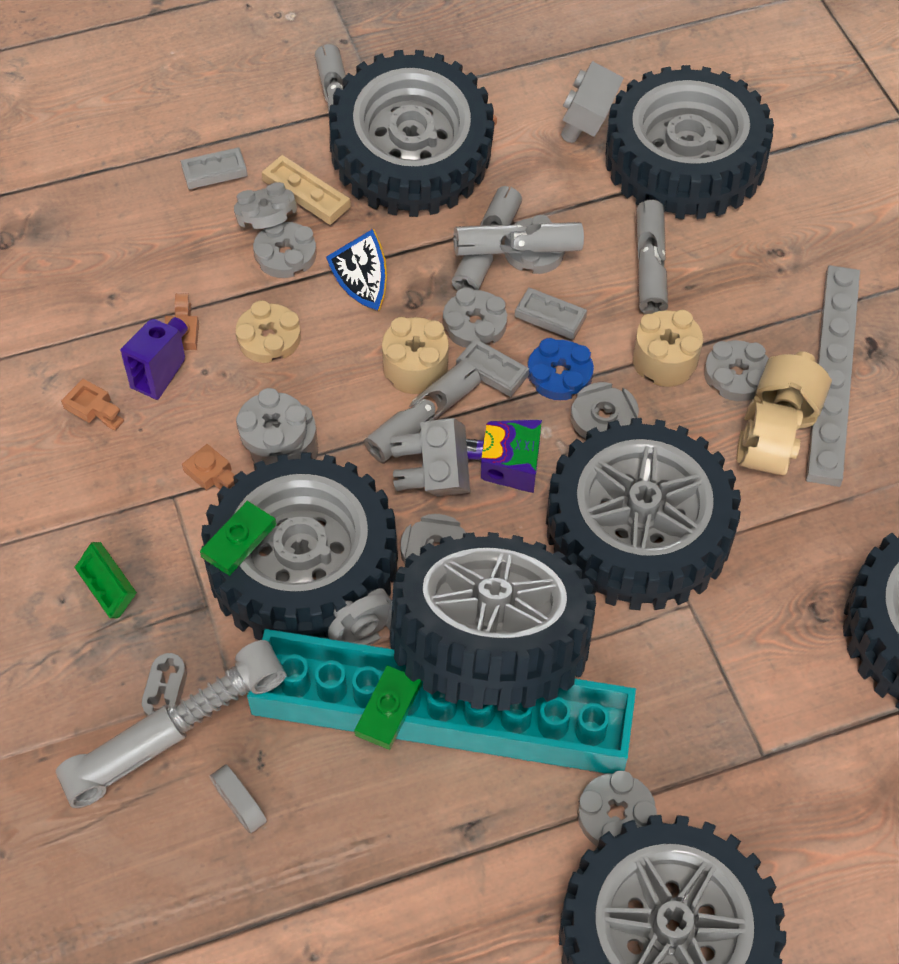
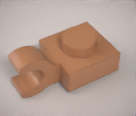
(183, 312)
(91, 401)
(209, 469)

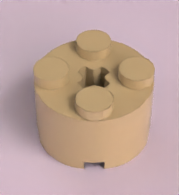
(667, 347)
(414, 353)
(795, 383)
(769, 437)

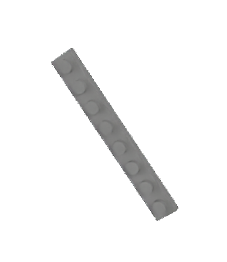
(836, 356)

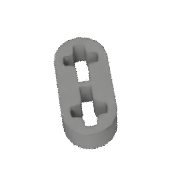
(156, 682)
(238, 798)

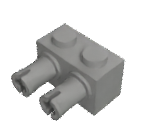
(590, 102)
(444, 458)

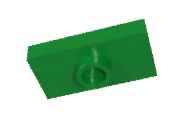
(238, 538)
(105, 580)
(387, 708)

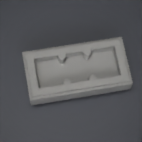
(213, 168)
(550, 313)
(495, 367)

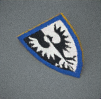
(361, 269)

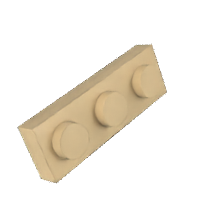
(307, 189)

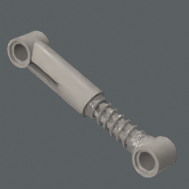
(88, 775)

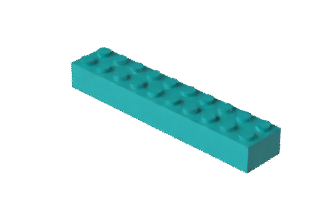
(334, 680)

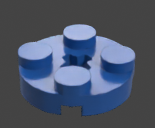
(560, 353)

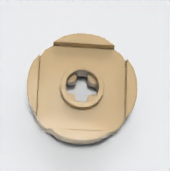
(264, 317)

